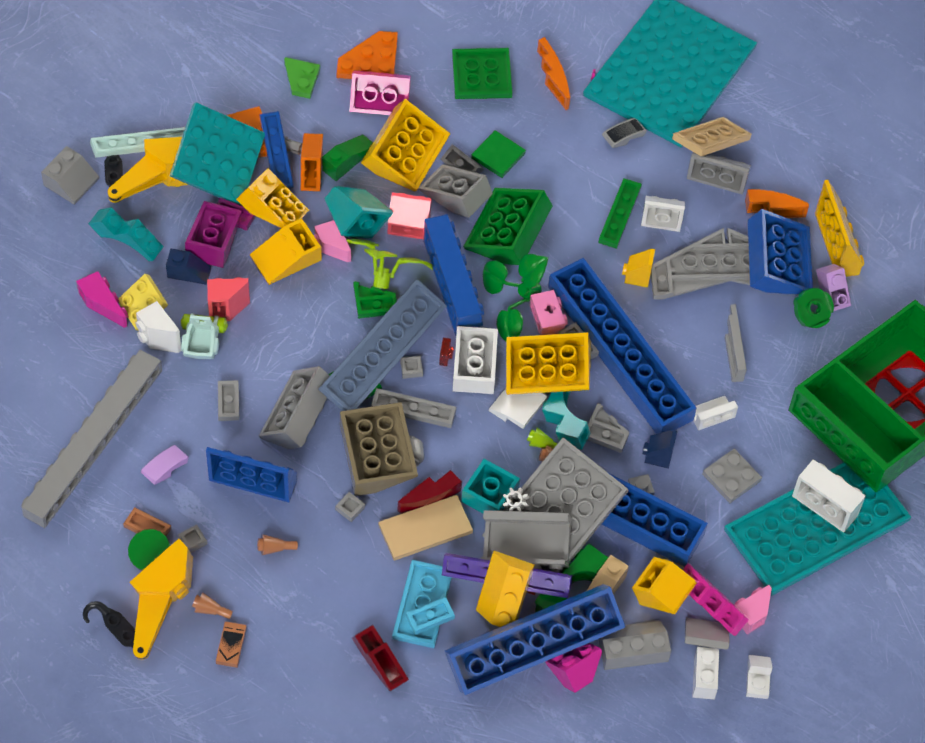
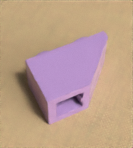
(833, 281)

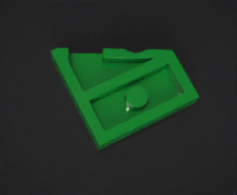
(372, 301)

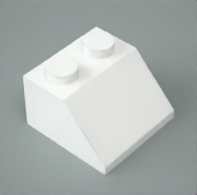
(663, 213)
(158, 329)

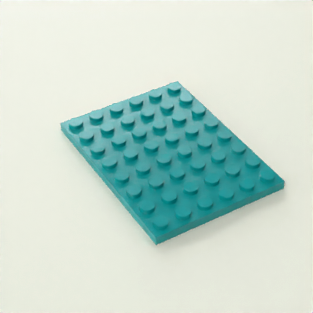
(670, 68)

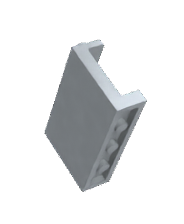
(529, 536)

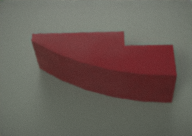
(430, 492)
(380, 658)

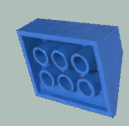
(779, 254)
(250, 474)

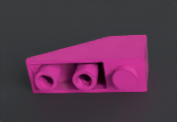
(98, 297)

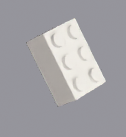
(475, 360)
(828, 495)

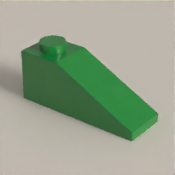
(345, 156)

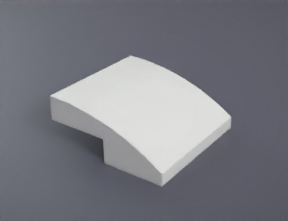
(517, 407)

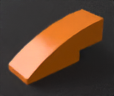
(776, 203)

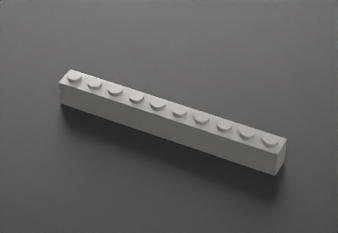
(91, 439)

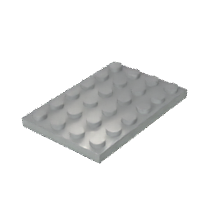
(576, 486)

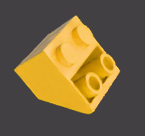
(663, 586)

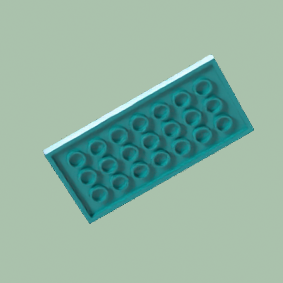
(791, 541)

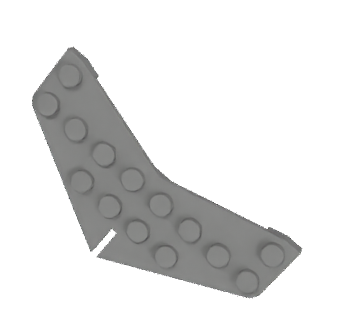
(703, 265)

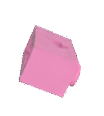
(547, 313)

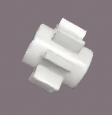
(515, 495)

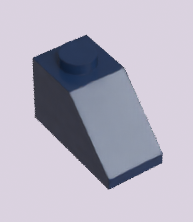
(187, 267)
(660, 449)

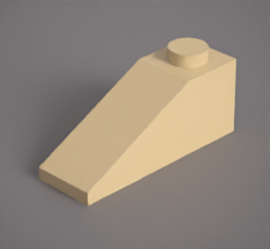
(611, 574)

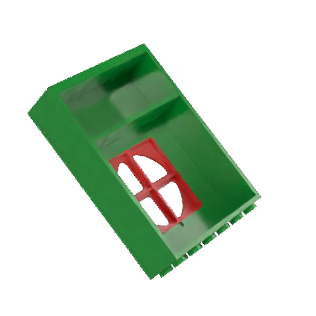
(848, 415)

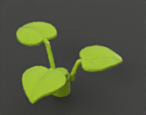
(382, 274)

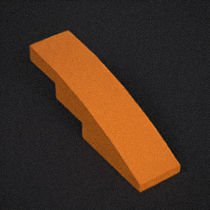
(555, 75)

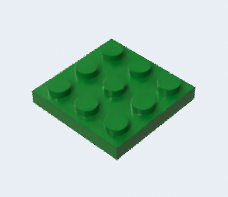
(482, 73)

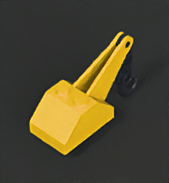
(146, 173)
(157, 586)

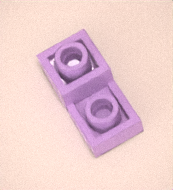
(163, 464)

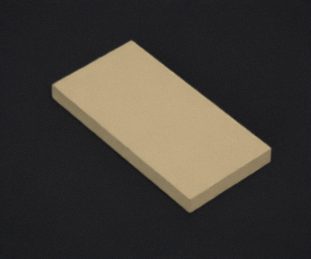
(711, 136)
(425, 527)

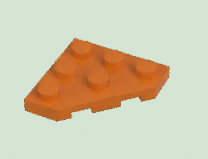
(371, 55)

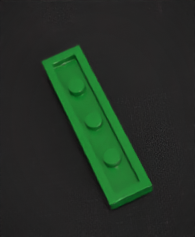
(620, 213)

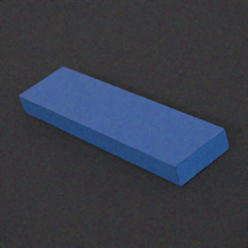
(276, 147)

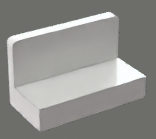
(714, 412)

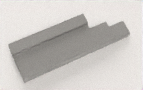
(734, 347)

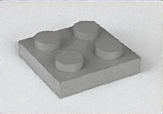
(732, 476)

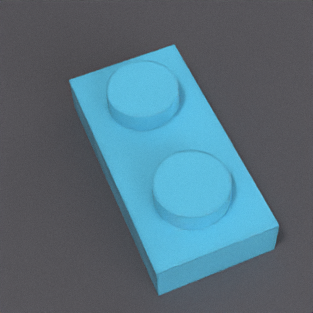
(430, 615)

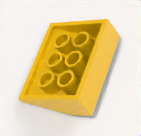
(405, 146)
(837, 231)
(548, 363)

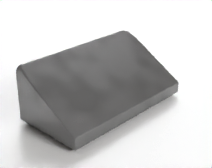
(456, 158)

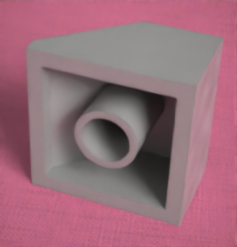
(69, 175)

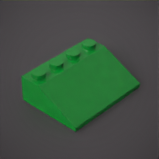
(509, 224)

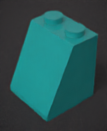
(357, 211)

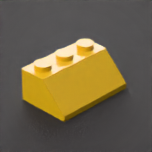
(504, 589)

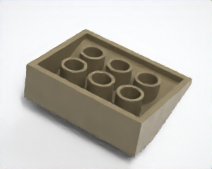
(377, 447)

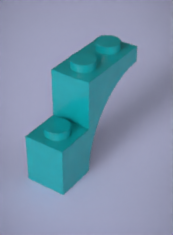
(132, 232)
(568, 426)

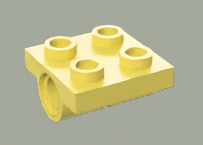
(139, 296)

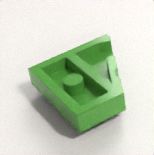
(301, 76)

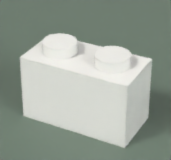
(705, 673)

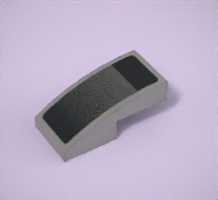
(621, 133)

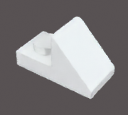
(758, 676)

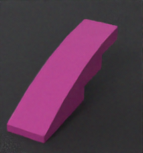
(715, 602)

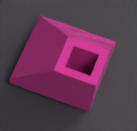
(576, 667)

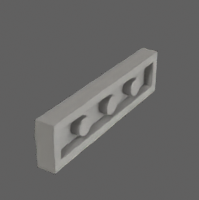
(417, 408)

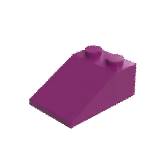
(213, 233)

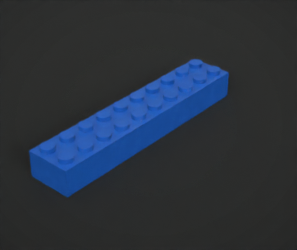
(622, 347)

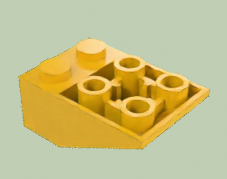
(272, 201)
(287, 252)

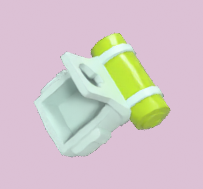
(201, 335)

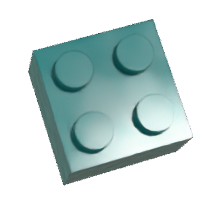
(488, 486)

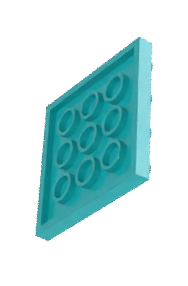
(217, 153)

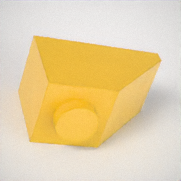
(639, 268)

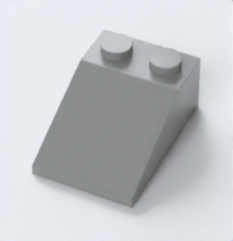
(457, 189)

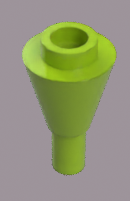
(539, 439)

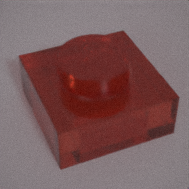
(446, 352)

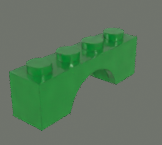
(584, 567)

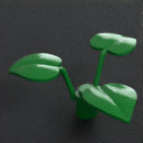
(494, 274)

